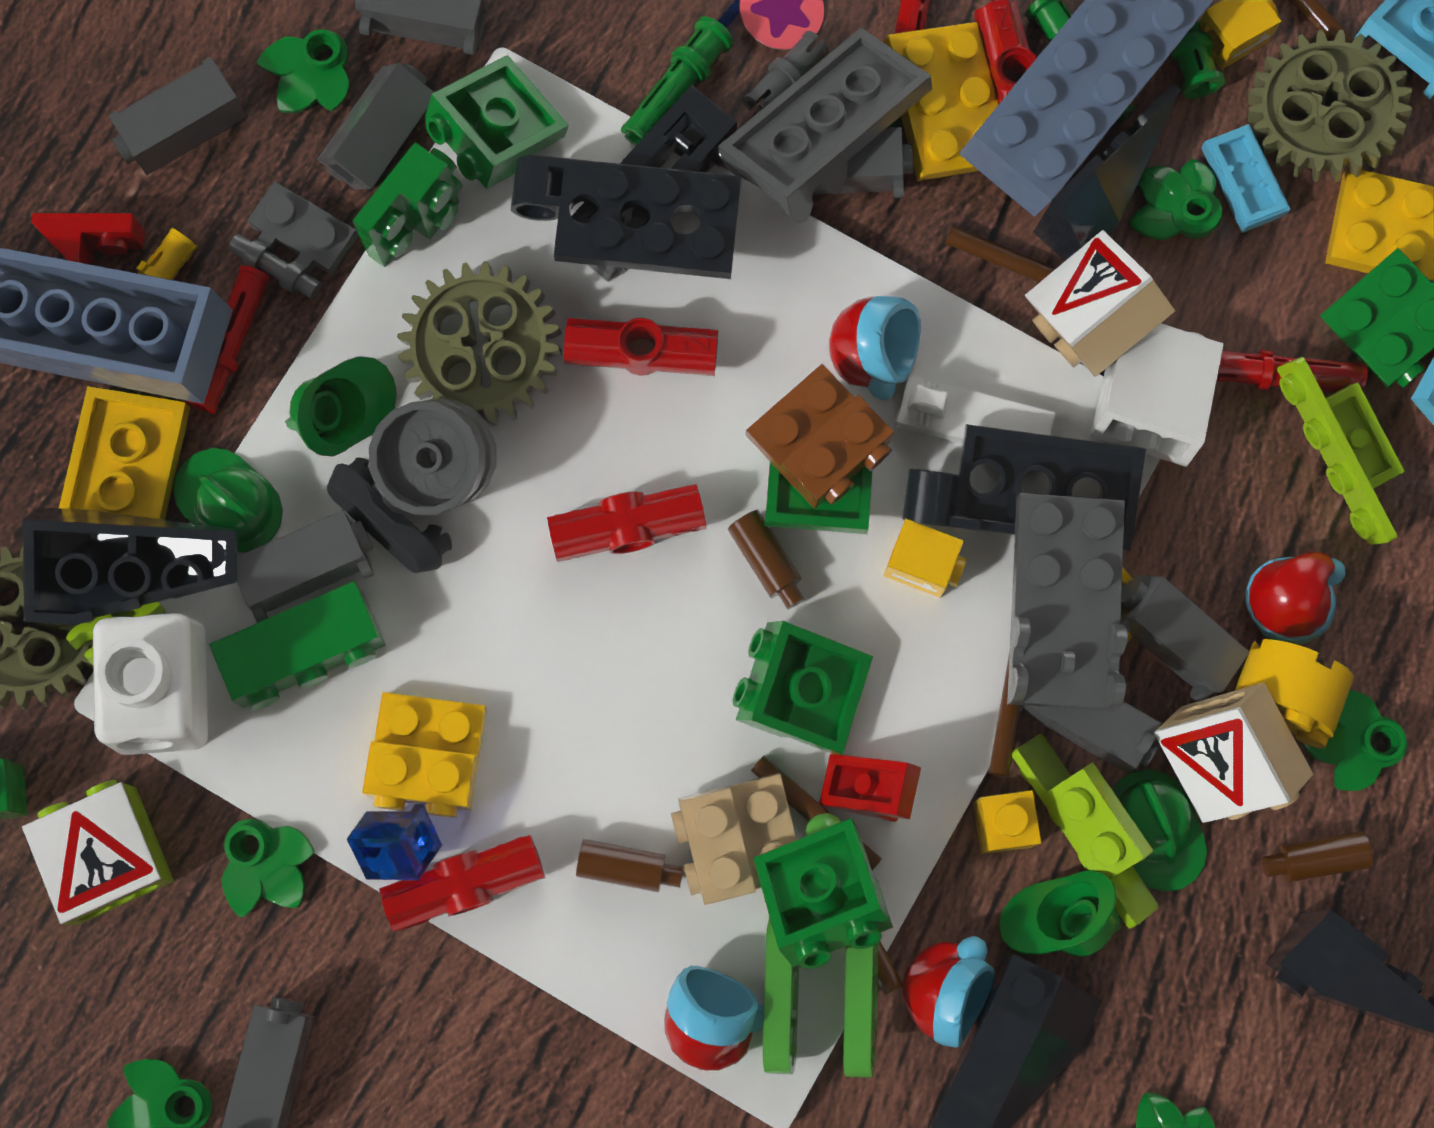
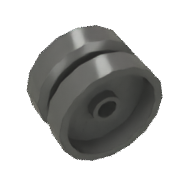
(403, 462)

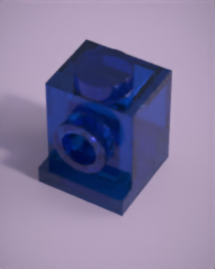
(394, 844)

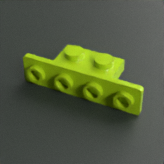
(1350, 444)
(1092, 823)

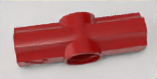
(1003, 43)
(607, 345)
(626, 522)
(462, 883)

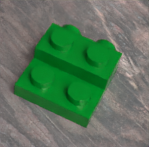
(493, 121)
(413, 196)
(1387, 320)
(790, 509)
(802, 686)
(822, 895)

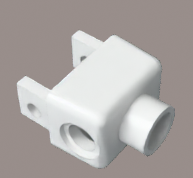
(173, 707)

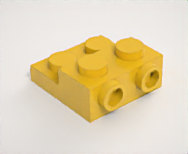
(425, 754)

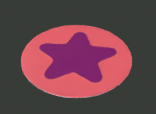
(781, 22)

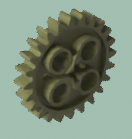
(1345, 70)
(523, 334)
(16, 673)

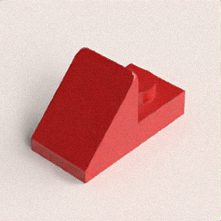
(81, 233)
(870, 786)

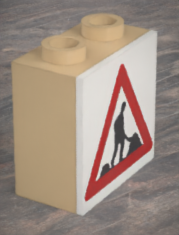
(1098, 304)
(1234, 754)

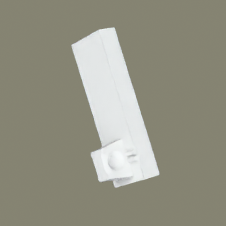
(946, 409)

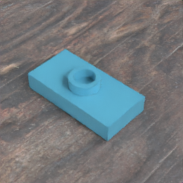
(1245, 178)

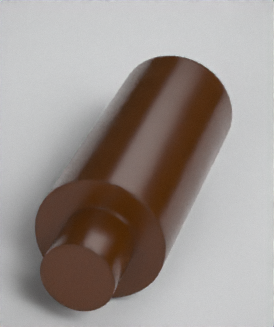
(767, 558)
(1320, 857)
(626, 866)

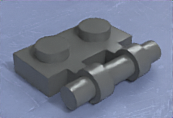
(301, 228)

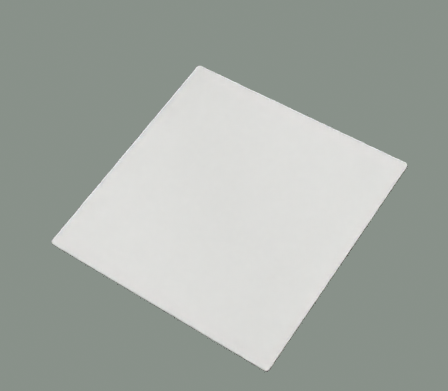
(623, 668)

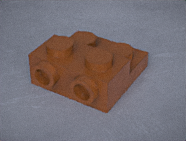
(821, 437)

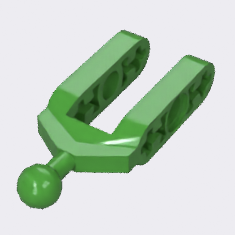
(782, 1001)

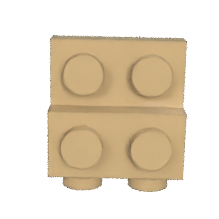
(730, 829)

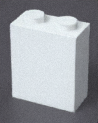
(1160, 394)

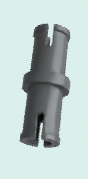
(786, 71)

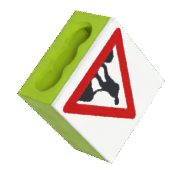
(97, 852)

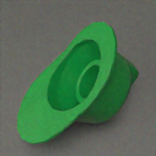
(342, 405)
(228, 493)
(1169, 826)
(1062, 915)

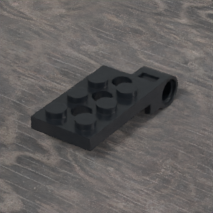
(551, 186)
(953, 502)

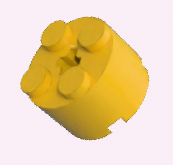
(1302, 688)

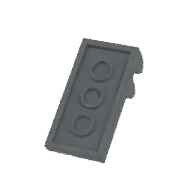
(824, 122)
(1067, 603)

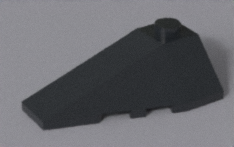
(1105, 185)
(112, 562)
(1346, 968)
(1015, 1046)

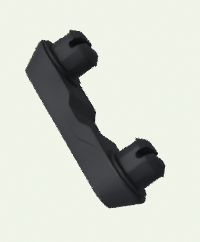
(353, 491)

